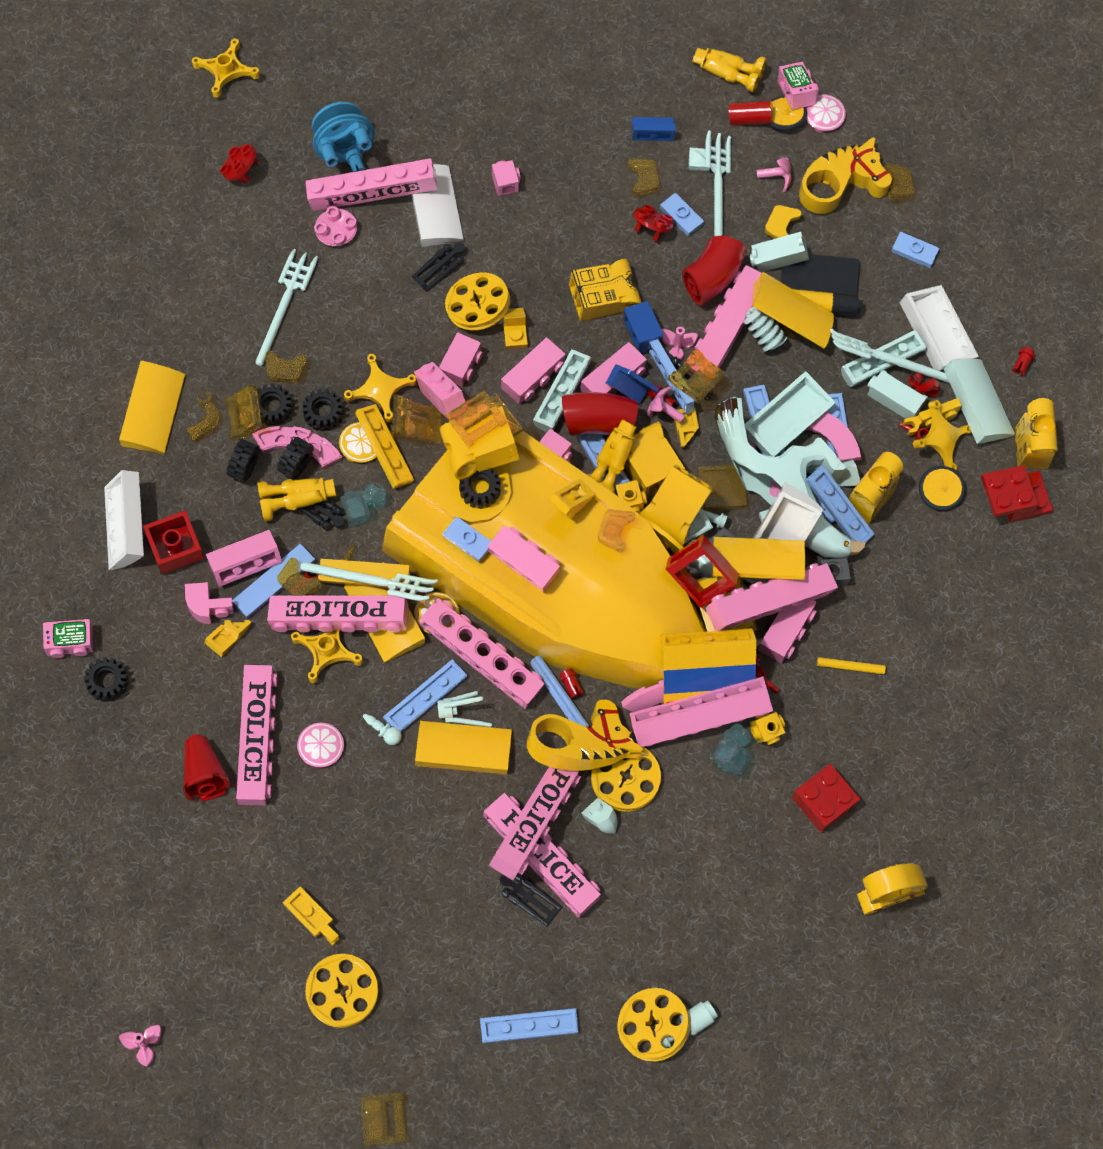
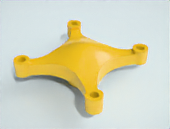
(225, 67)
(380, 388)
(941, 435)
(325, 650)

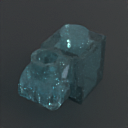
(356, 504)
(729, 753)

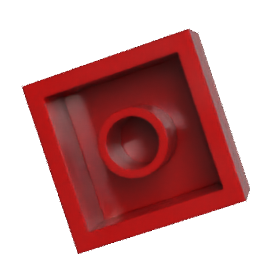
(173, 542)
(825, 798)

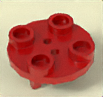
(239, 163)
(651, 219)

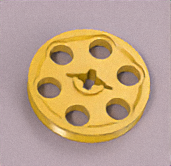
(469, 304)
(632, 786)
(335, 1000)
(663, 1029)

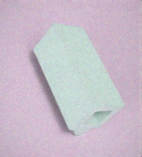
(779, 252)
(895, 395)

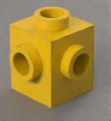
(631, 495)
(760, 731)

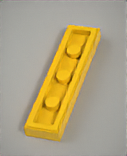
(384, 446)
(377, 569)

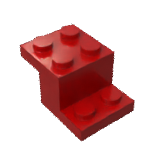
(1016, 493)

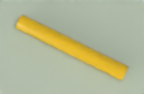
(850, 665)

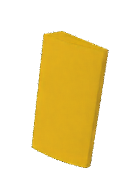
(792, 309)
(152, 408)
(763, 557)
(390, 644)
(463, 747)

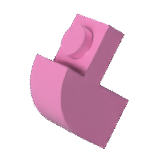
(201, 605)

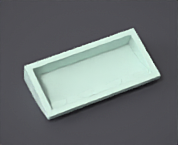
(978, 400)
(788, 415)

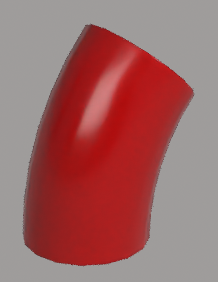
(714, 268)
(597, 412)

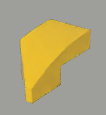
(687, 427)
(226, 636)

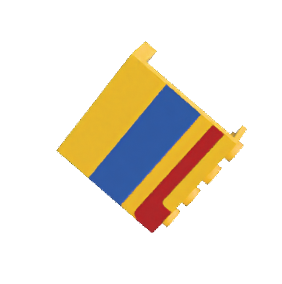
(706, 661)

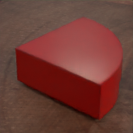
(930, 388)

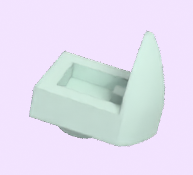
(601, 816)

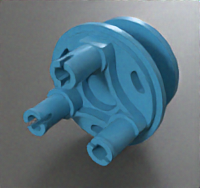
(342, 135)

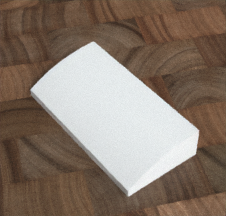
(438, 212)
(938, 326)
(789, 516)
(123, 520)

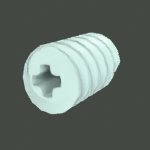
(765, 328)

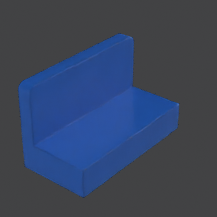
(653, 129)
(642, 325)
(629, 383)

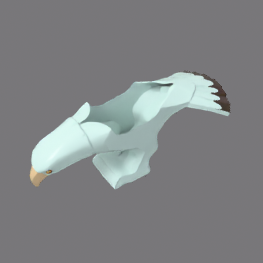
(791, 467)

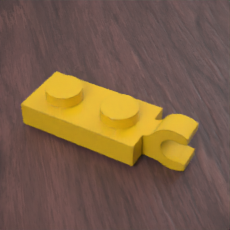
(948, 410)
(311, 915)

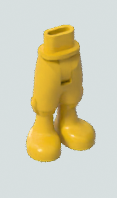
(728, 67)
(614, 455)
(298, 492)

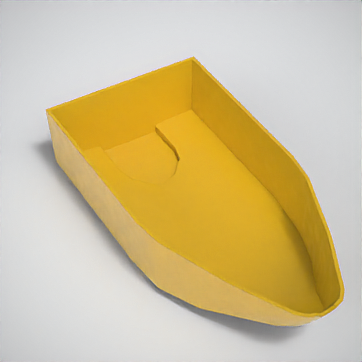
(601, 608)

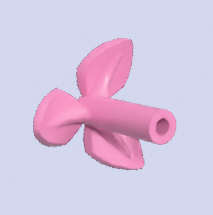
(784, 170)
(678, 340)
(659, 405)
(133, 1040)

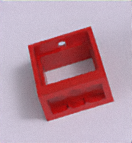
(690, 553)

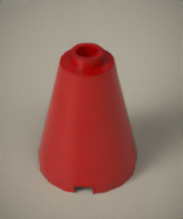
(202, 770)

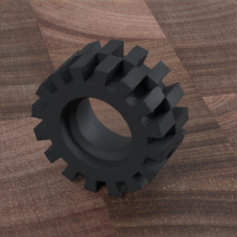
(322, 398)
(285, 404)
(295, 458)
(243, 460)
(481, 498)
(106, 692)

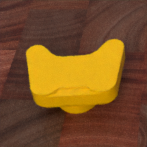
(779, 220)

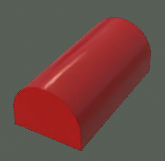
(750, 113)

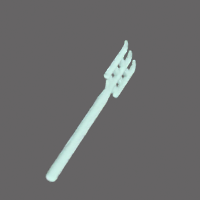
(718, 170)
(291, 286)
(862, 349)
(392, 584)

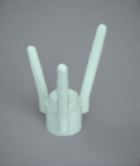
(448, 708)

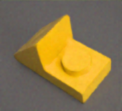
(515, 328)
(572, 498)

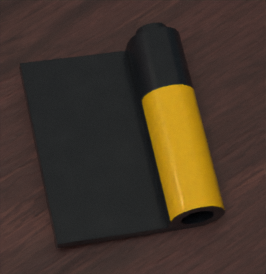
(826, 282)

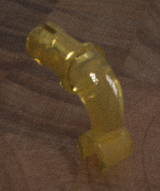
(209, 421)

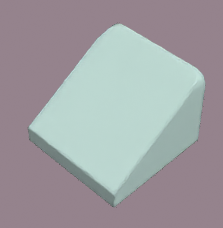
(850, 476)

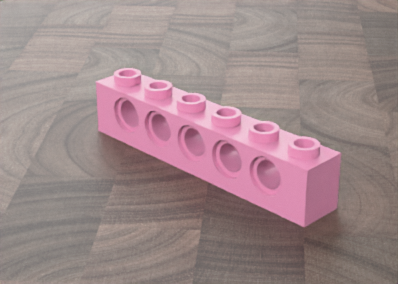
(485, 665)

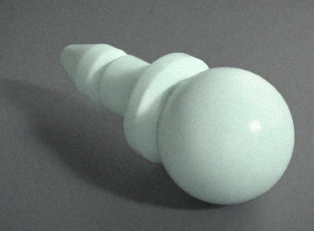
(390, 734)

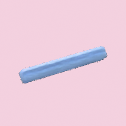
(557, 691)

